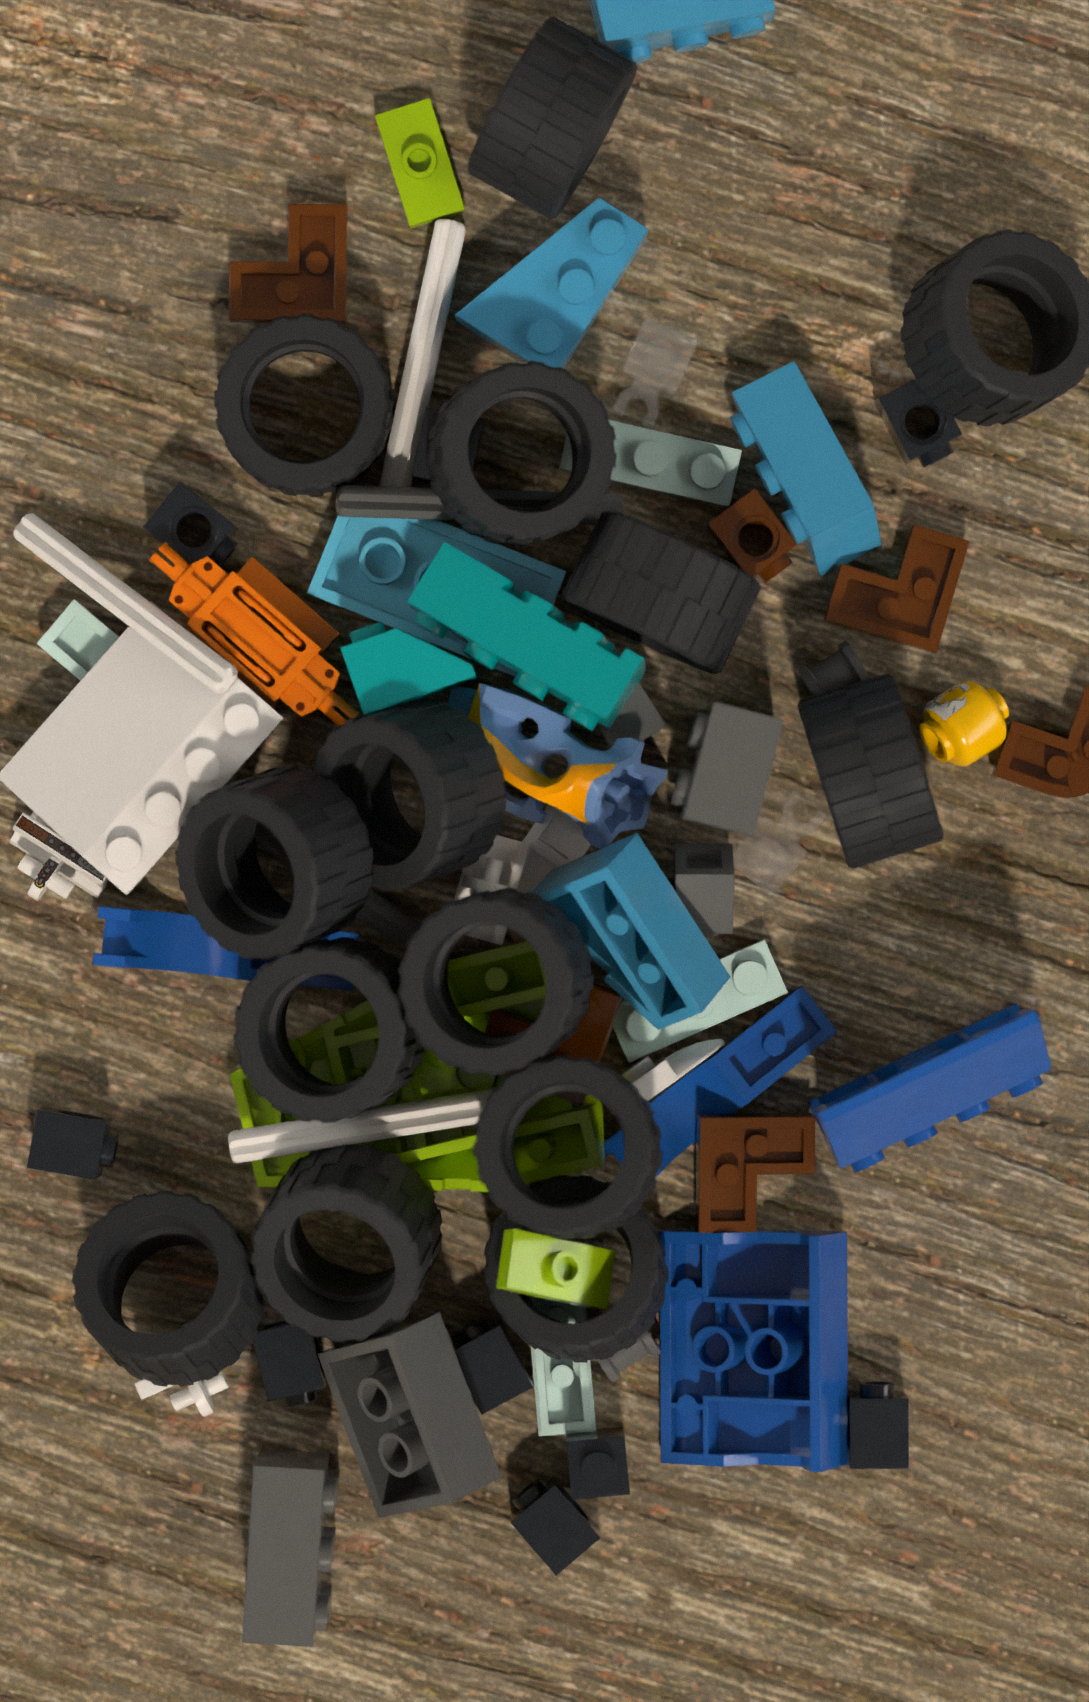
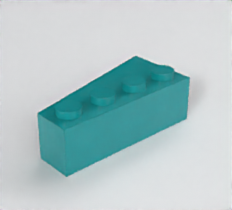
(526, 637)

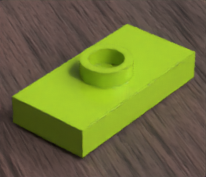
(420, 163)
(555, 1269)

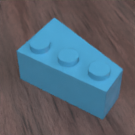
(647, 25)
(558, 289)
(806, 468)
(637, 931)

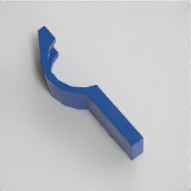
(178, 944)
(735, 1073)

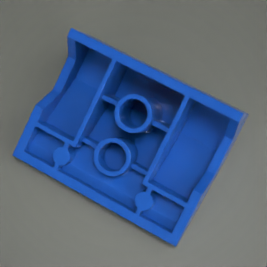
(932, 1085)
(755, 1349)

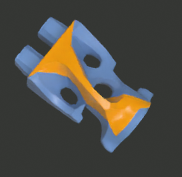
(598, 790)

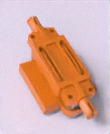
(259, 631)

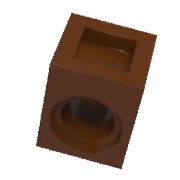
(748, 511)

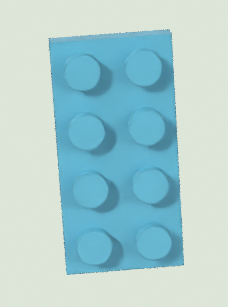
(379, 562)

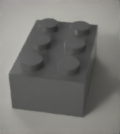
(728, 768)
(410, 1416)
(289, 1548)

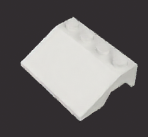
(134, 756)

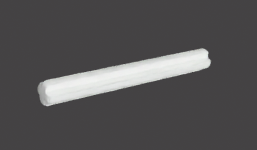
(423, 352)
(125, 603)
(368, 1126)

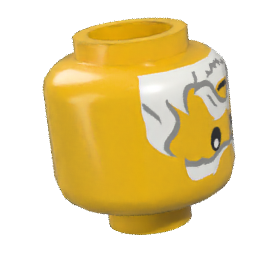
(964, 723)

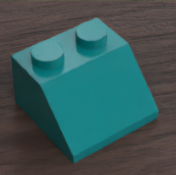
(399, 668)

